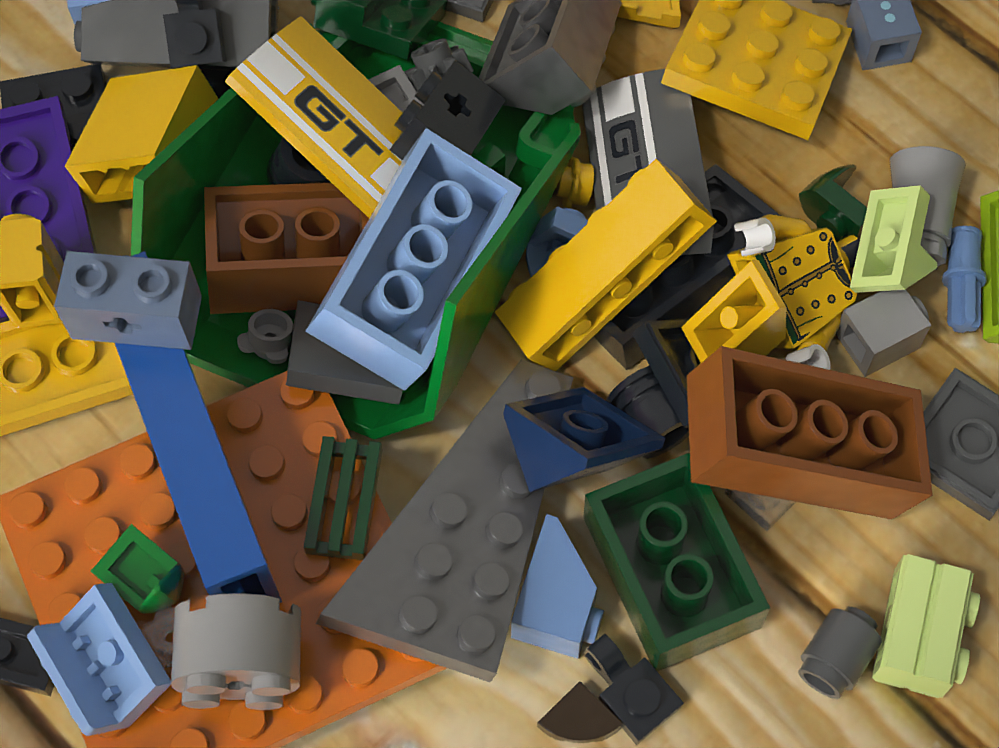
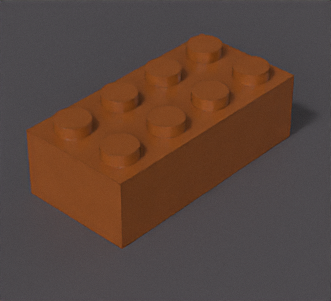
(807, 434)

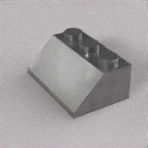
(549, 52)

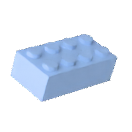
(410, 259)

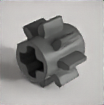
(435, 57)

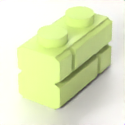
(925, 627)

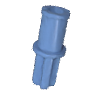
(964, 279)

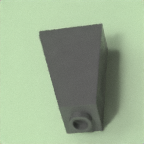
(136, 35)

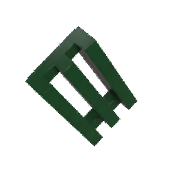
(349, 452)

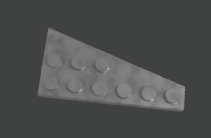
(457, 552)

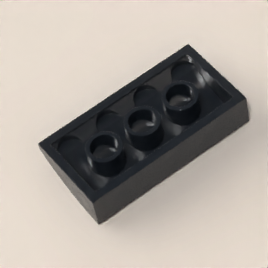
(691, 278)

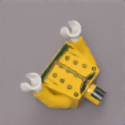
(808, 275)

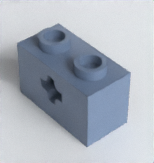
(128, 300)

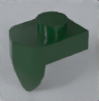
(832, 206)

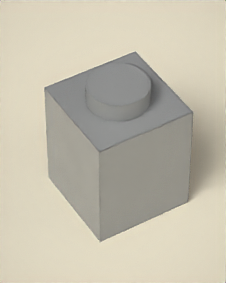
(883, 329)

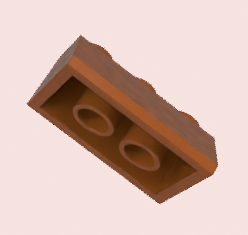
(276, 244)

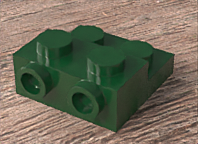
(382, 24)

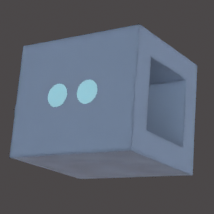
(883, 32)

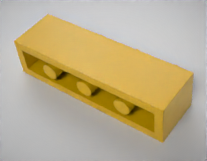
(604, 266)

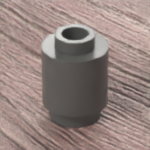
(840, 651)

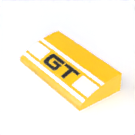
(323, 110)

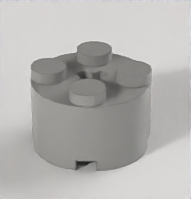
(236, 651)

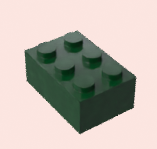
(674, 562)

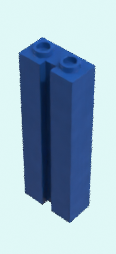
(196, 471)

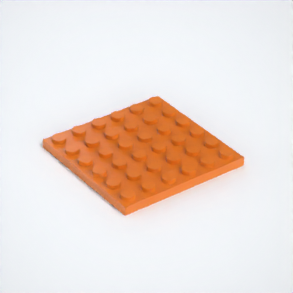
(273, 448)

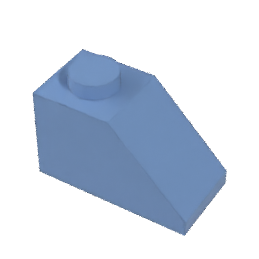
(557, 596)

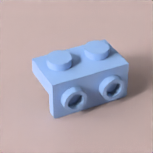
(100, 662)

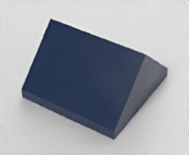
(574, 437)

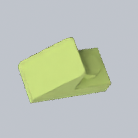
(890, 241)

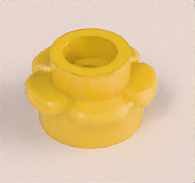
(576, 183)

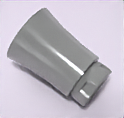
(940, 176)

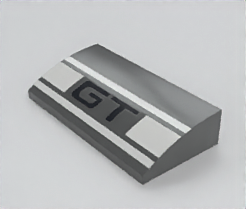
(632, 126)

